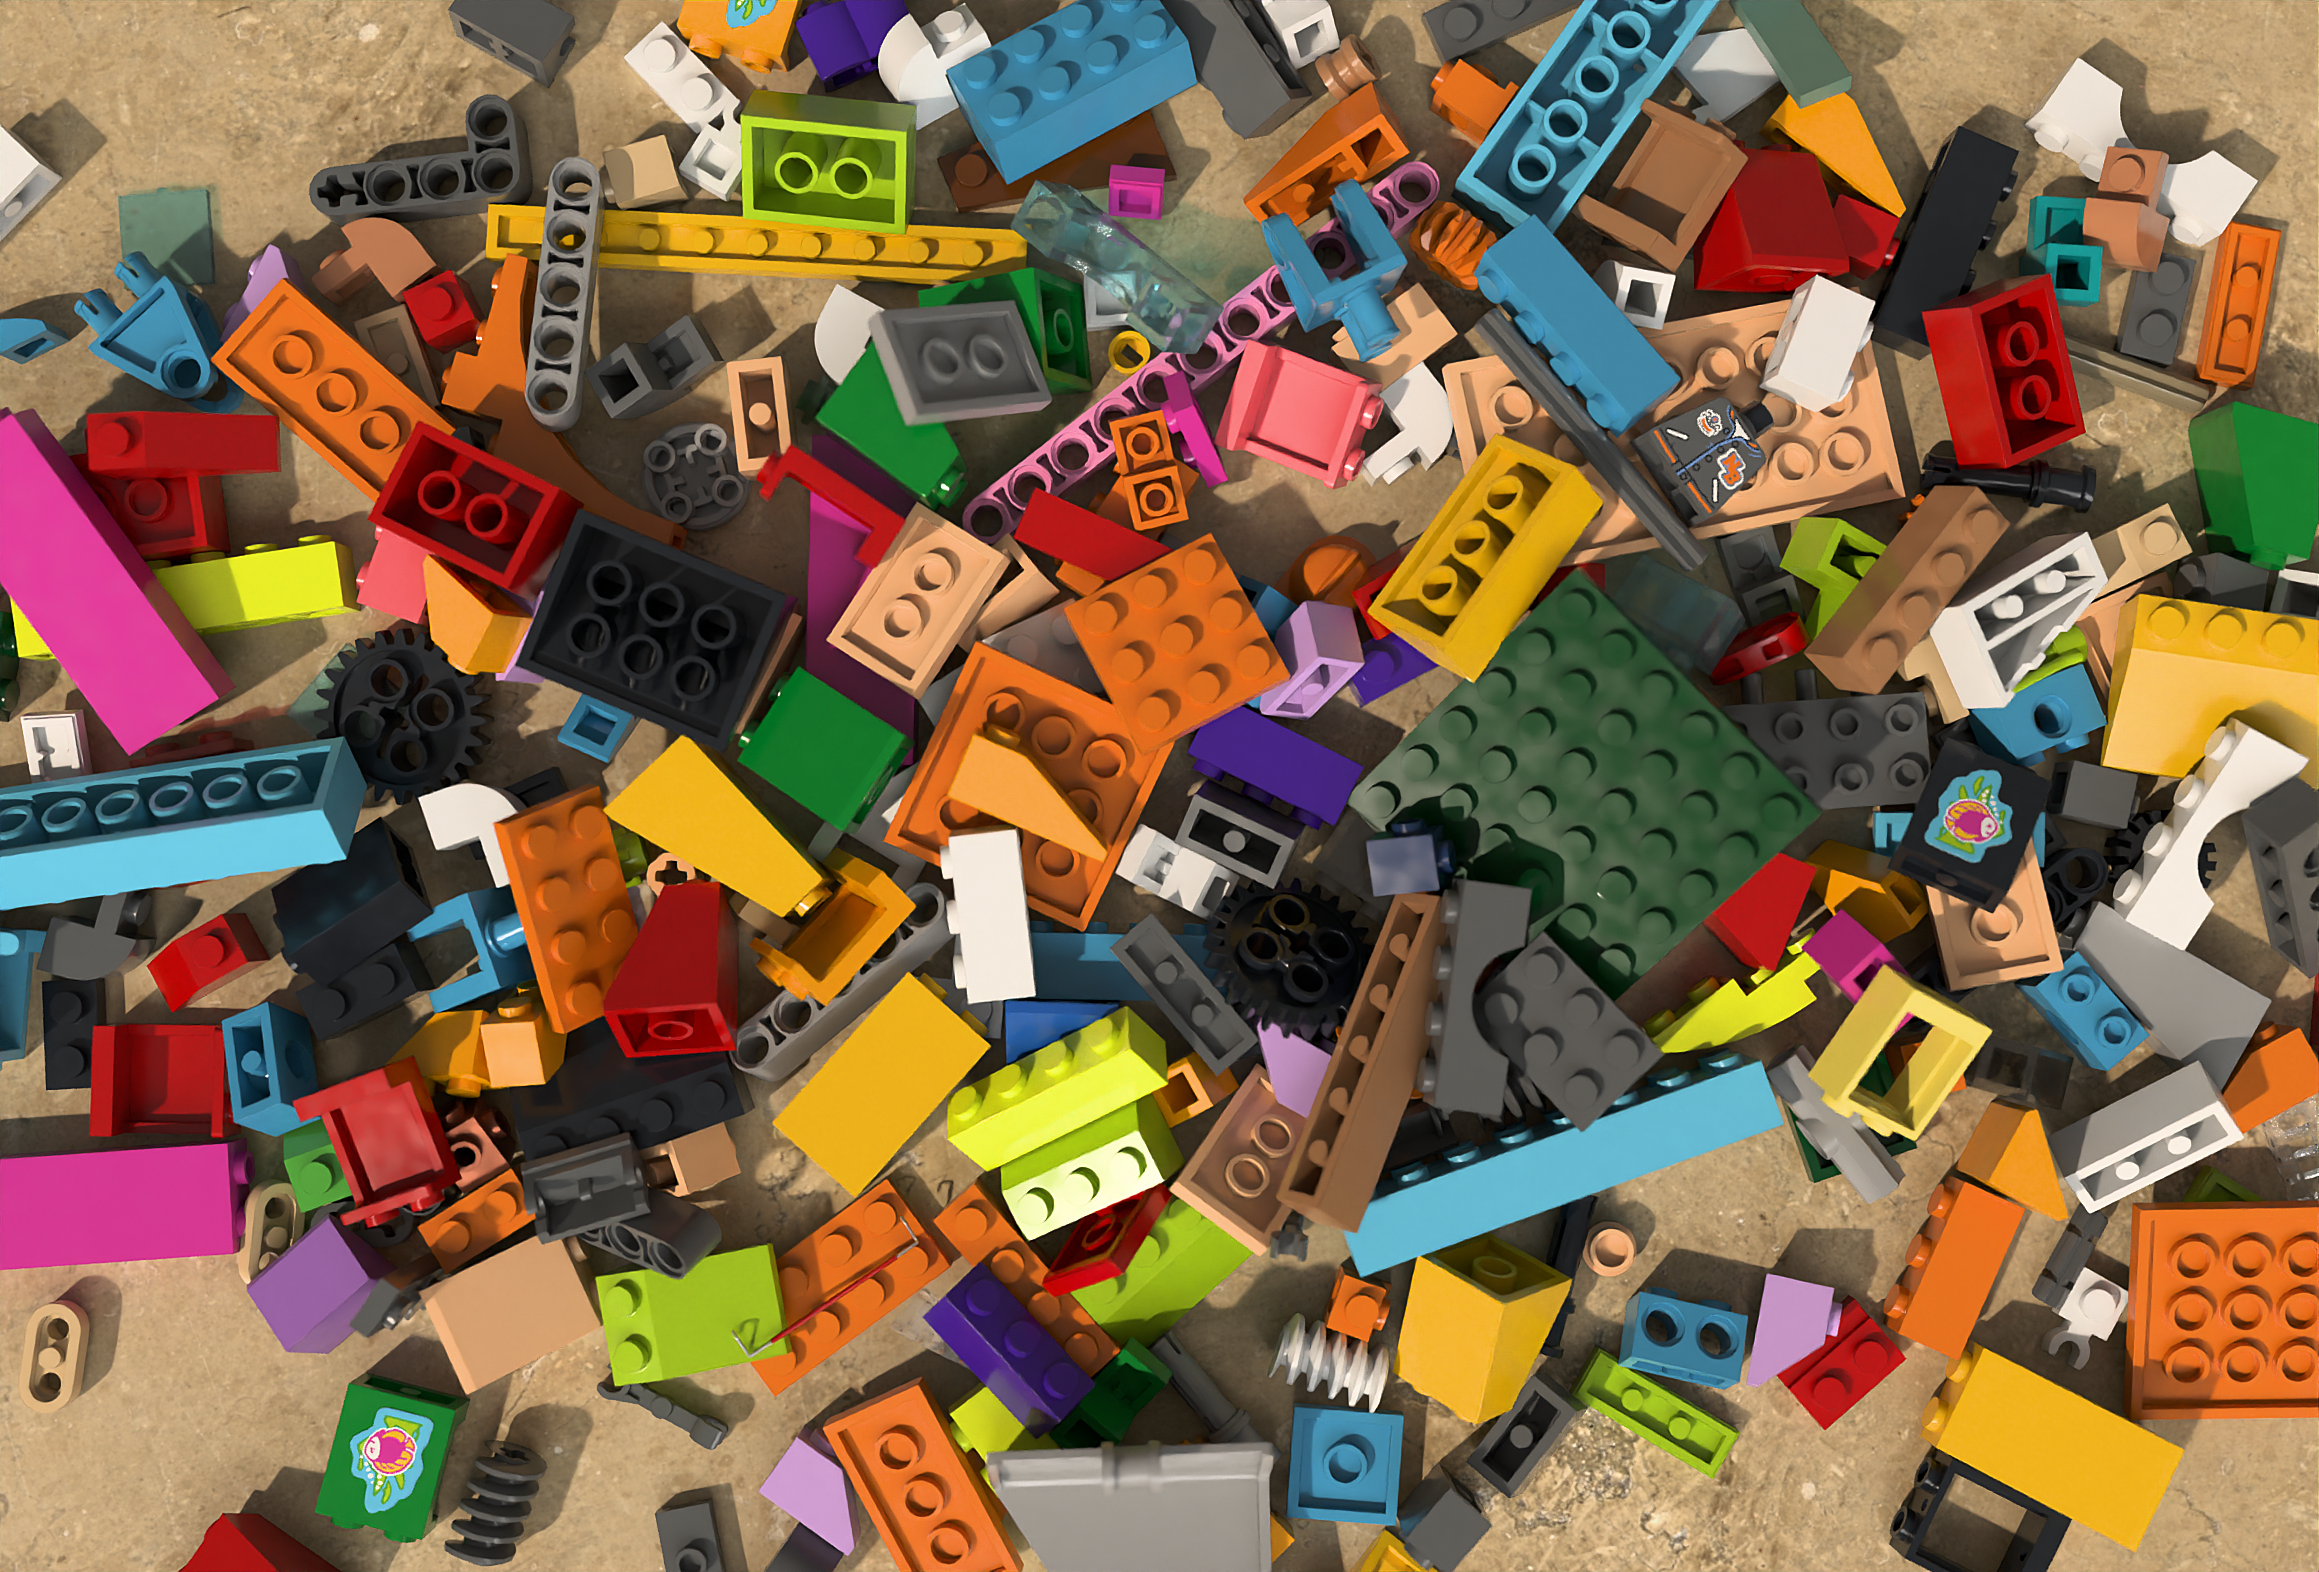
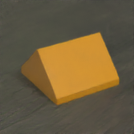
(2014, 1159)

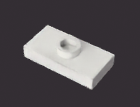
(56, 745)

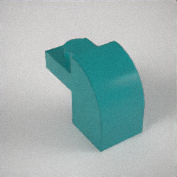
(2058, 248)

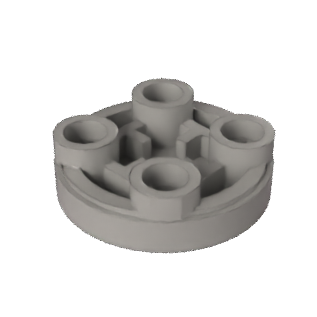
(695, 476)

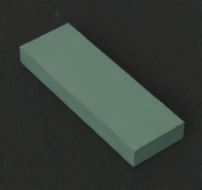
(1794, 49)

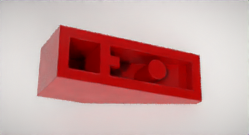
(182, 444)

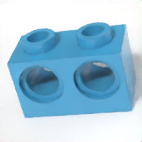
(1682, 1352)

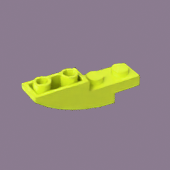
(1726, 1013)

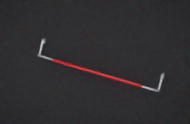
(833, 1299)

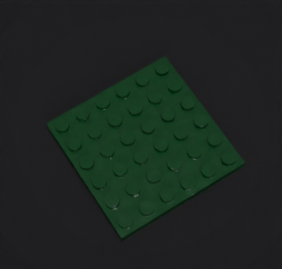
(1595, 784)

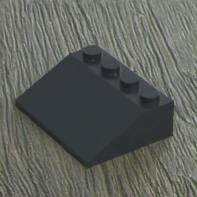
(655, 630)
(606, 1095)

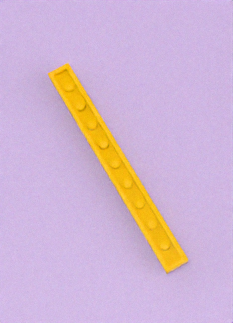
(768, 247)

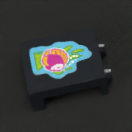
(1971, 825)

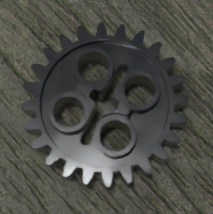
(442, 744)
(1287, 956)

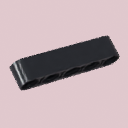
(2062, 901)

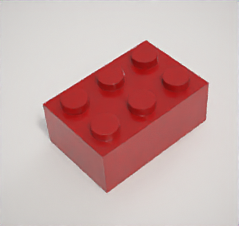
(2004, 372)
(475, 511)

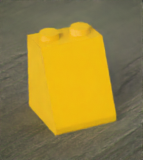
(1477, 1324)

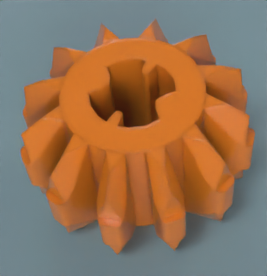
(1451, 243)

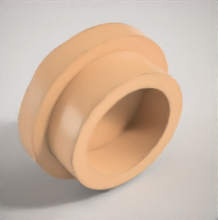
(1609, 1248)

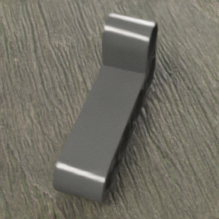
(425, 174)

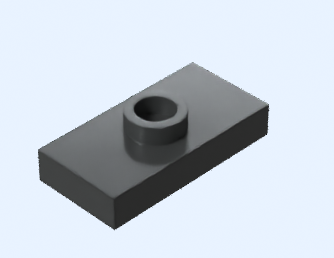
(690, 1537)

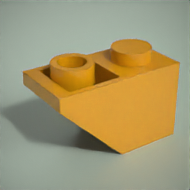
(1866, 889)
(520, 1040)
(451, 1054)

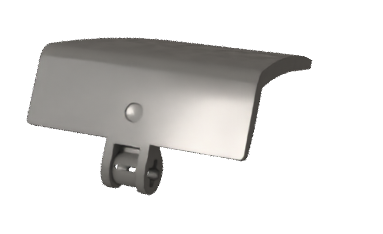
(1141, 1506)

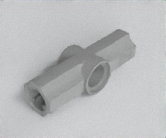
(1834, 1136)

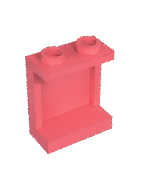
(1300, 412)

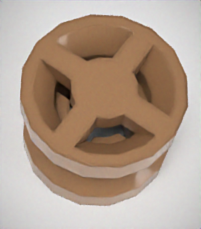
(1348, 68)

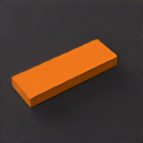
(2237, 306)

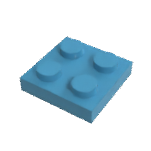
(1344, 1464)

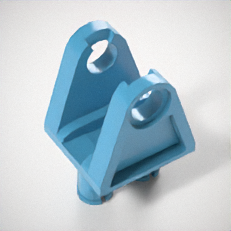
(1355, 300)
(161, 337)
(498, 940)

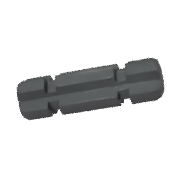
(2069, 1257)

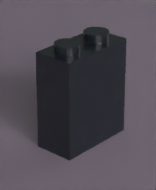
(350, 906)

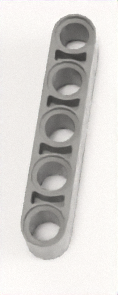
(557, 270)
(779, 1019)

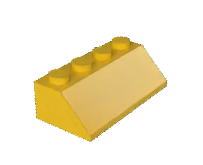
(1486, 555)

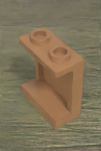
(1666, 186)

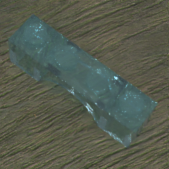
(1155, 294)

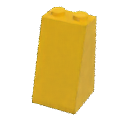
(721, 826)
(883, 1082)
(2051, 1444)

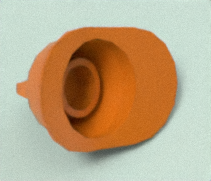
(1327, 572)

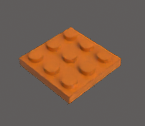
(1176, 644)

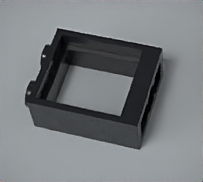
(2030, 1548)

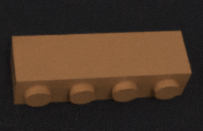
(1907, 588)

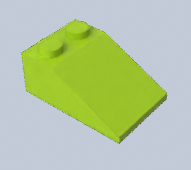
(684, 1326)

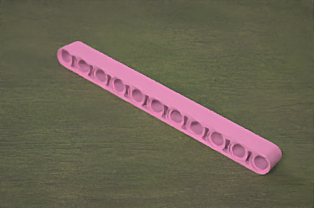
(1227, 347)

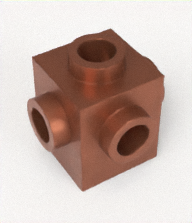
(477, 1139)

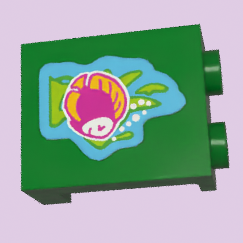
(389, 1457)

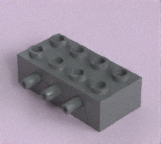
(1841, 748)

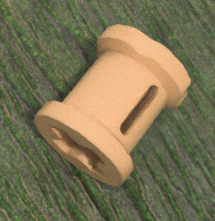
(667, 862)

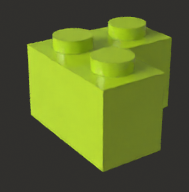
(1832, 559)

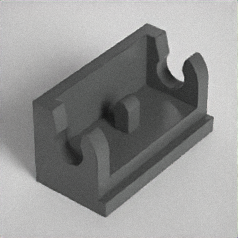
(520, 33)
(586, 1187)

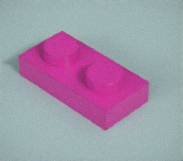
(1185, 415)

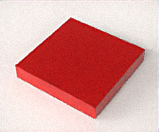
(1105, 1242)

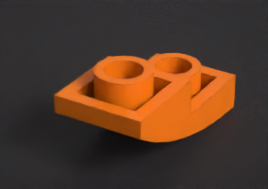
(1148, 469)

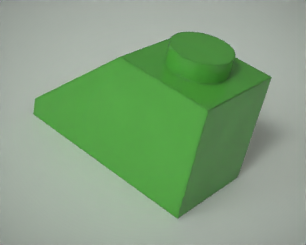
(313, 1166)

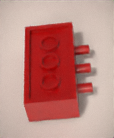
(163, 515)

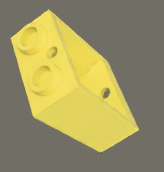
(1928, 1074)

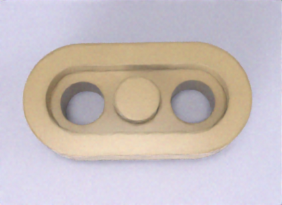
(269, 1232)
(50, 1352)

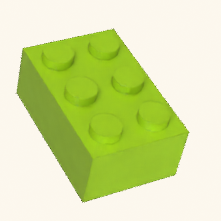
(828, 161)

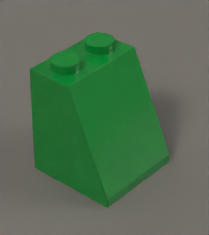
(1050, 313)
(870, 426)
(2257, 483)
(824, 750)

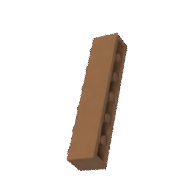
(1369, 1071)

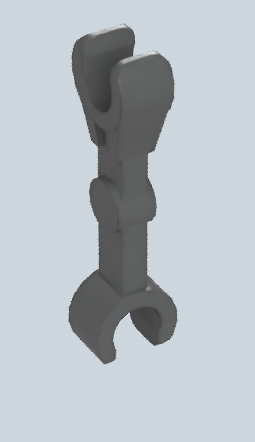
(1290, 1238)
(703, 1428)

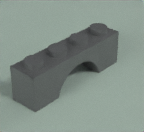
(1480, 926)

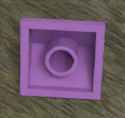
(318, 1287)

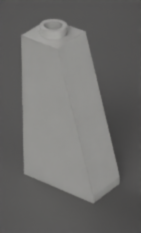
(2174, 996)

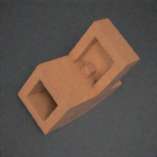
(2125, 211)
(378, 252)

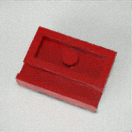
(1844, 1367)

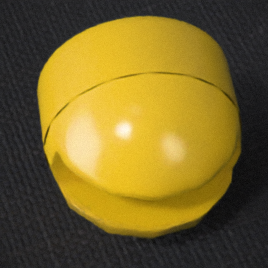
(1137, 343)

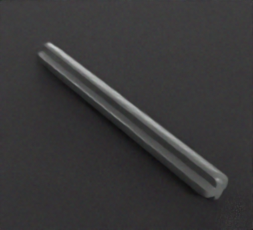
(1591, 440)

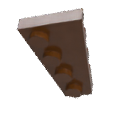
(980, 186)

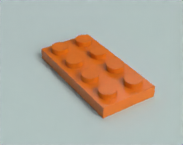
(326, 386)
(569, 901)
(835, 1258)
(920, 1484)

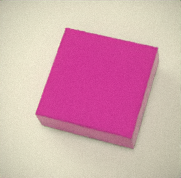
(1136, 192)

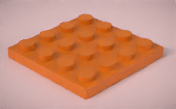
(1077, 743)
(2223, 1311)

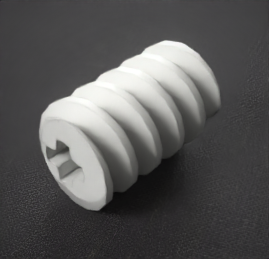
(1331, 1361)

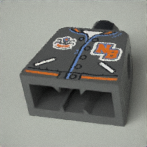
(1705, 455)

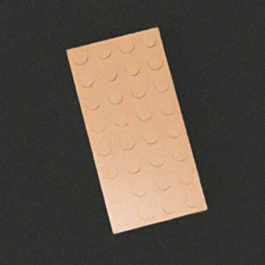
(1813, 463)

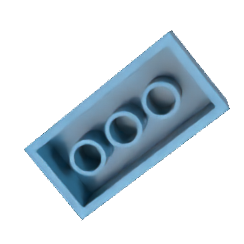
(1070, 80)

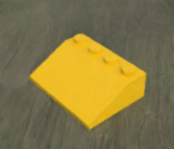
(2194, 667)

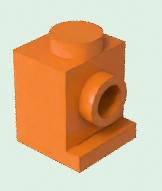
(1470, 98)
(1357, 1304)

